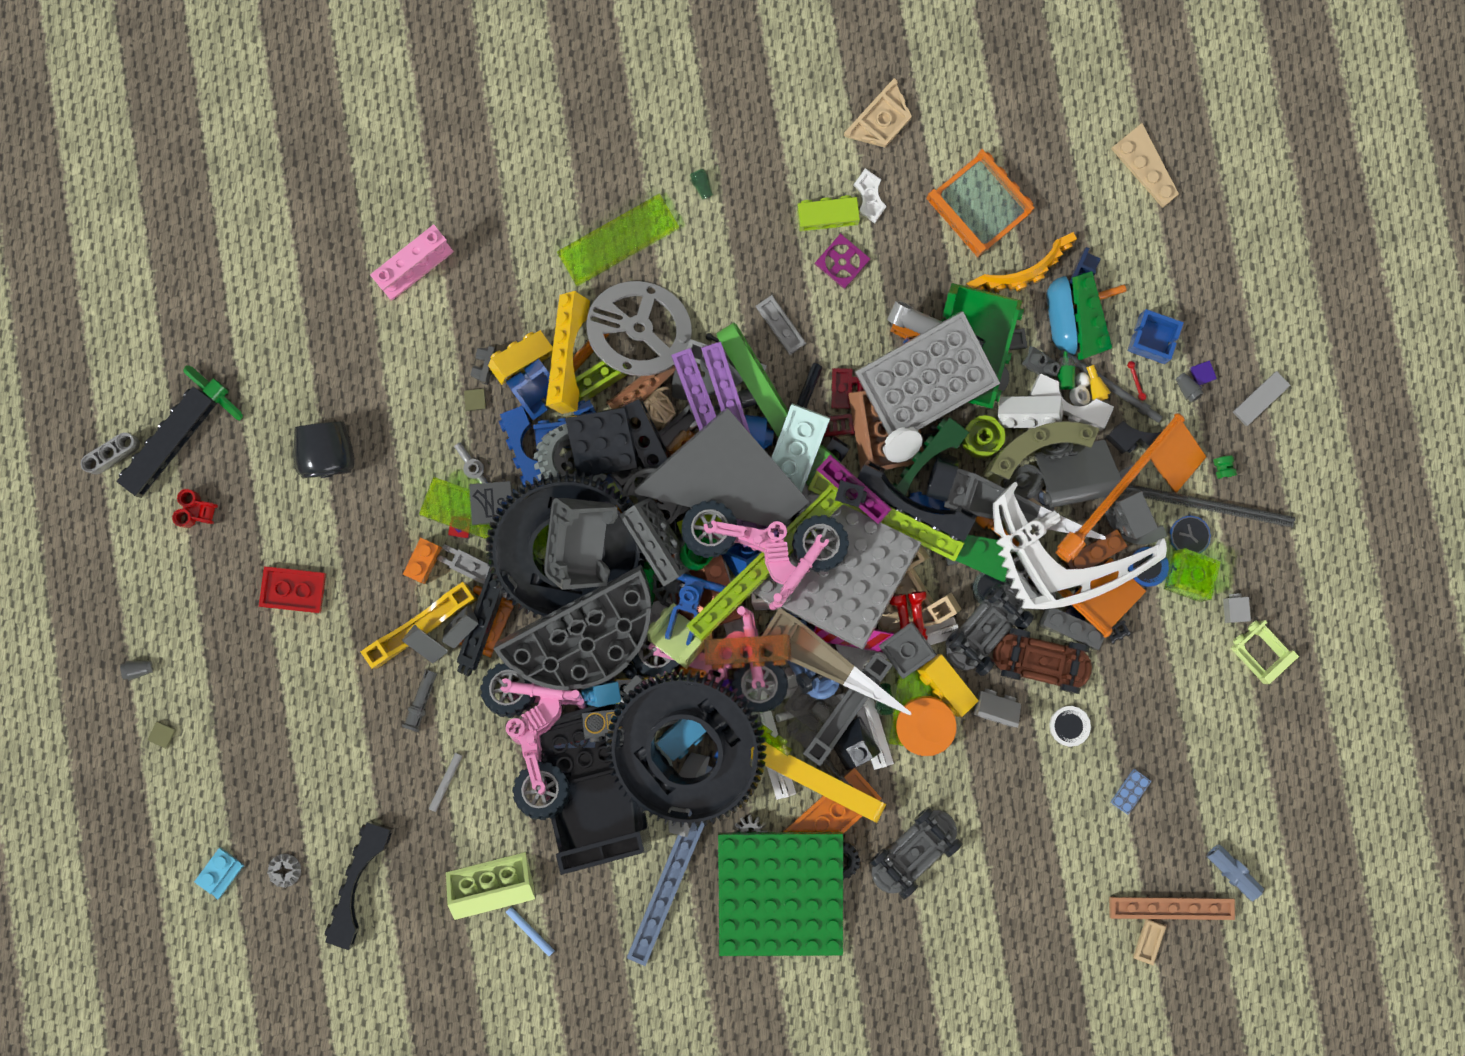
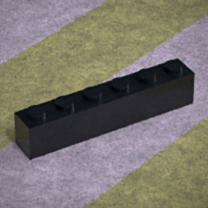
(166, 442)

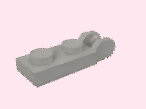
(466, 564)

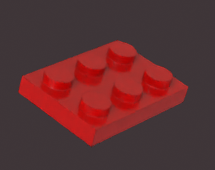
(292, 589)

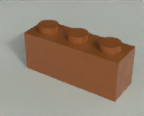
(1097, 551)

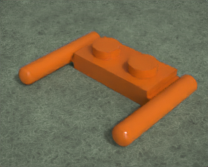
(501, 618)

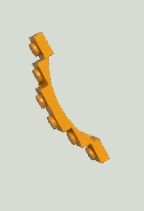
(1034, 273)

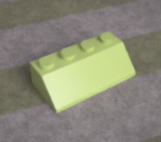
(489, 886)

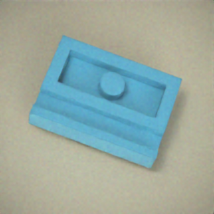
(219, 873)

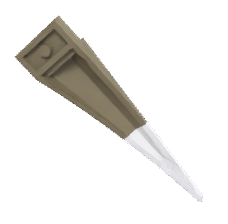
(816, 655)

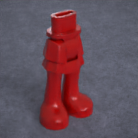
(915, 600)

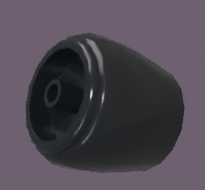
(322, 450)

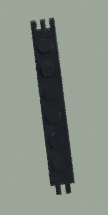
(485, 613)

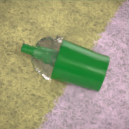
(1066, 374)

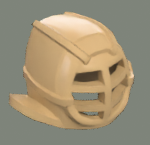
(659, 408)

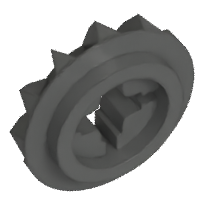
(1059, 450)

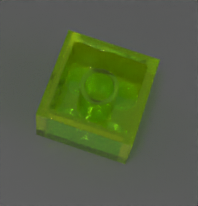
(1192, 575)

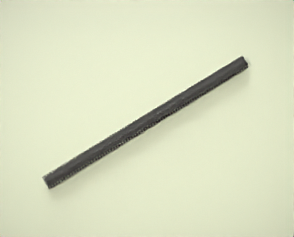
(1224, 508)

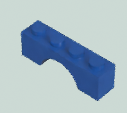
(516, 425)

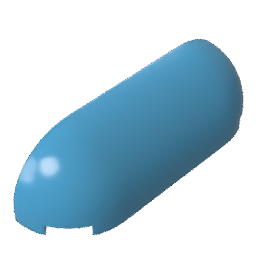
(1062, 315)

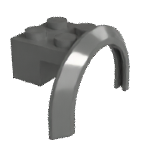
(1133, 517)

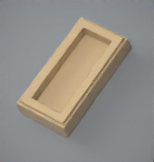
(1149, 942)

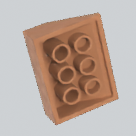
(871, 433)

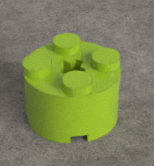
(991, 429)

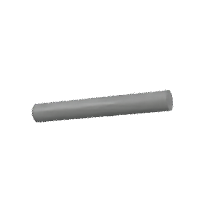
(445, 782)

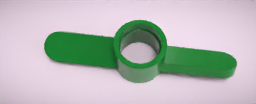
(213, 390)

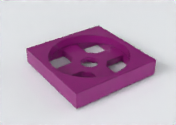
(843, 282)

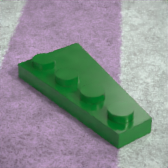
(1090, 317)
(983, 556)

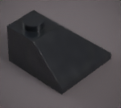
(856, 745)

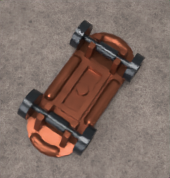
(1043, 661)

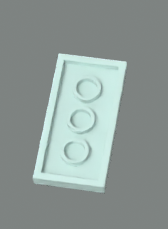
(799, 443)

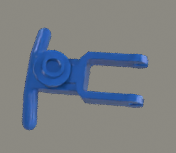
(690, 600)

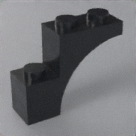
(1125, 437)

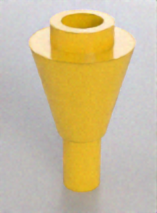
(1098, 387)

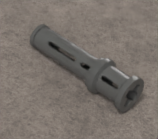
(417, 710)

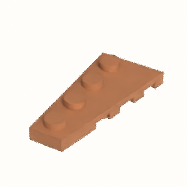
(641, 387)

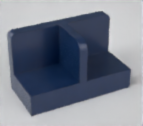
(1085, 263)

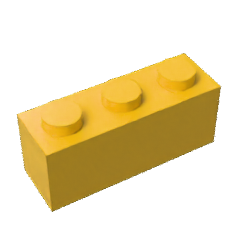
(519, 356)
(947, 685)

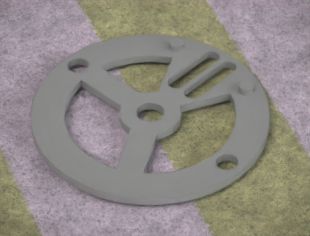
(606, 301)

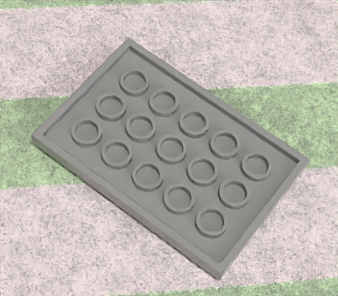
(928, 375)

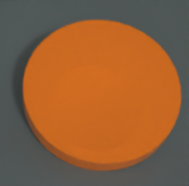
(928, 728)

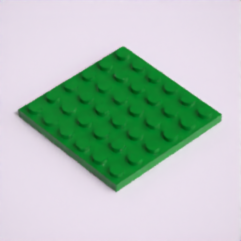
(780, 893)

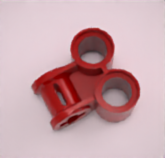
(196, 510)

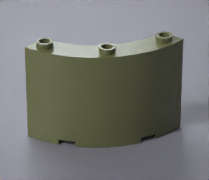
(1030, 443)

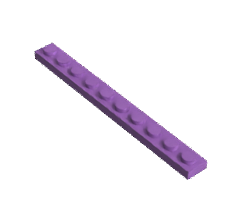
(725, 386)
(697, 397)

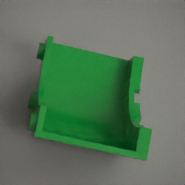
(992, 319)

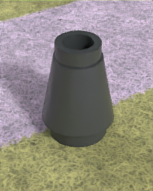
(1189, 388)
(134, 669)

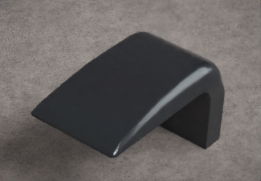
(598, 819)

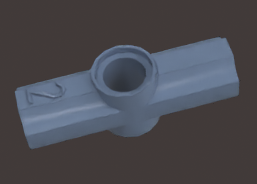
(1235, 872)

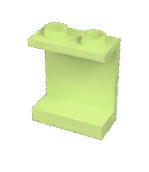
(676, 645)

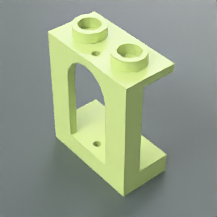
(1286, 657)

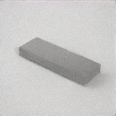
(780, 325)
(1261, 398)

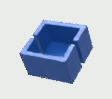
(1153, 335)
(531, 388)

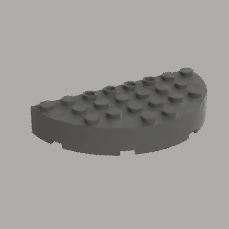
(585, 638)

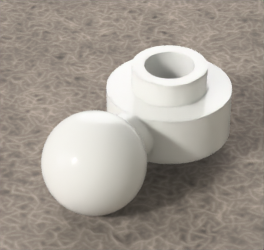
(1080, 395)

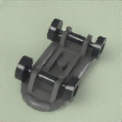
(986, 628)
(915, 852)

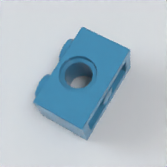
(602, 694)

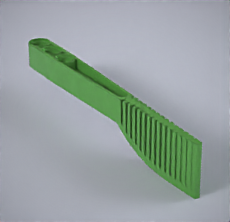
(761, 386)

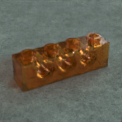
(715, 647)

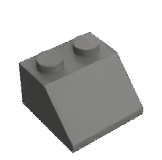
(997, 709)

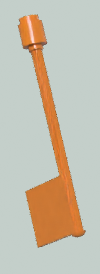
(1175, 457)
(1104, 609)

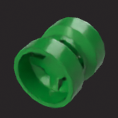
(1225, 467)

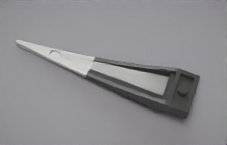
(979, 494)

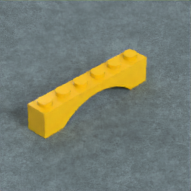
(562, 386)
(428, 620)

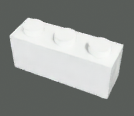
(1029, 411)

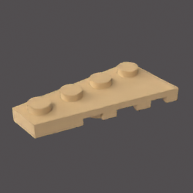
(1146, 165)

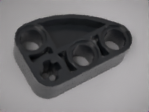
(942, 476)

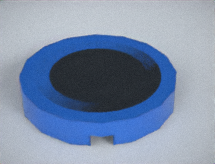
(1153, 575)

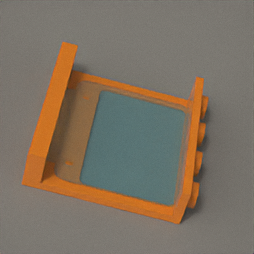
(981, 203)

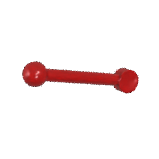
(1142, 396)

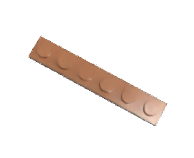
(1171, 908)

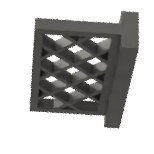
(648, 539)

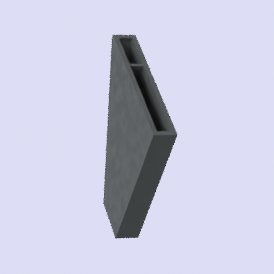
(728, 468)

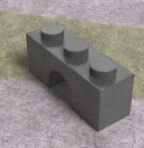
(1071, 627)

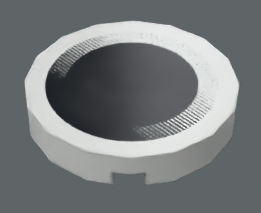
(1070, 726)

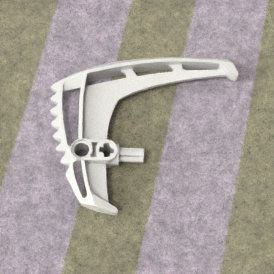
(1044, 570)

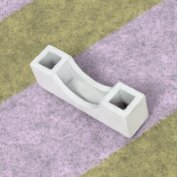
(1093, 414)

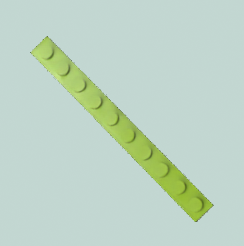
(755, 572)

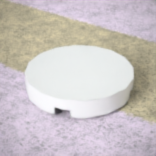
(902, 444)

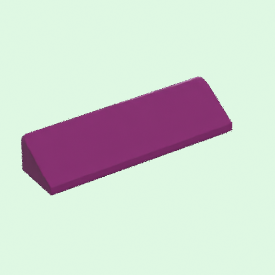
(835, 471)

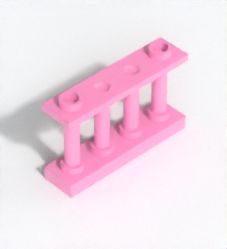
(412, 262)

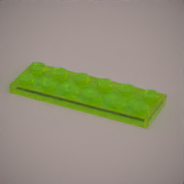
(618, 239)

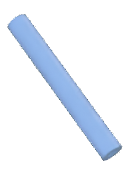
(530, 931)

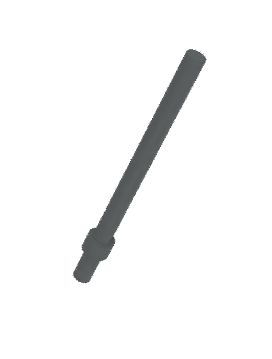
(1143, 408)

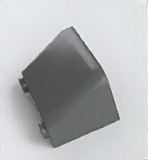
(578, 542)

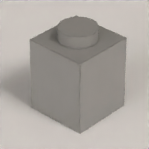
(1236, 609)

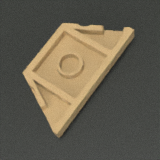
(882, 118)

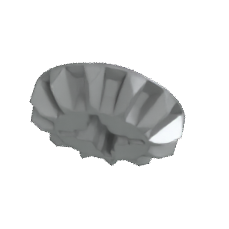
(289, 862)

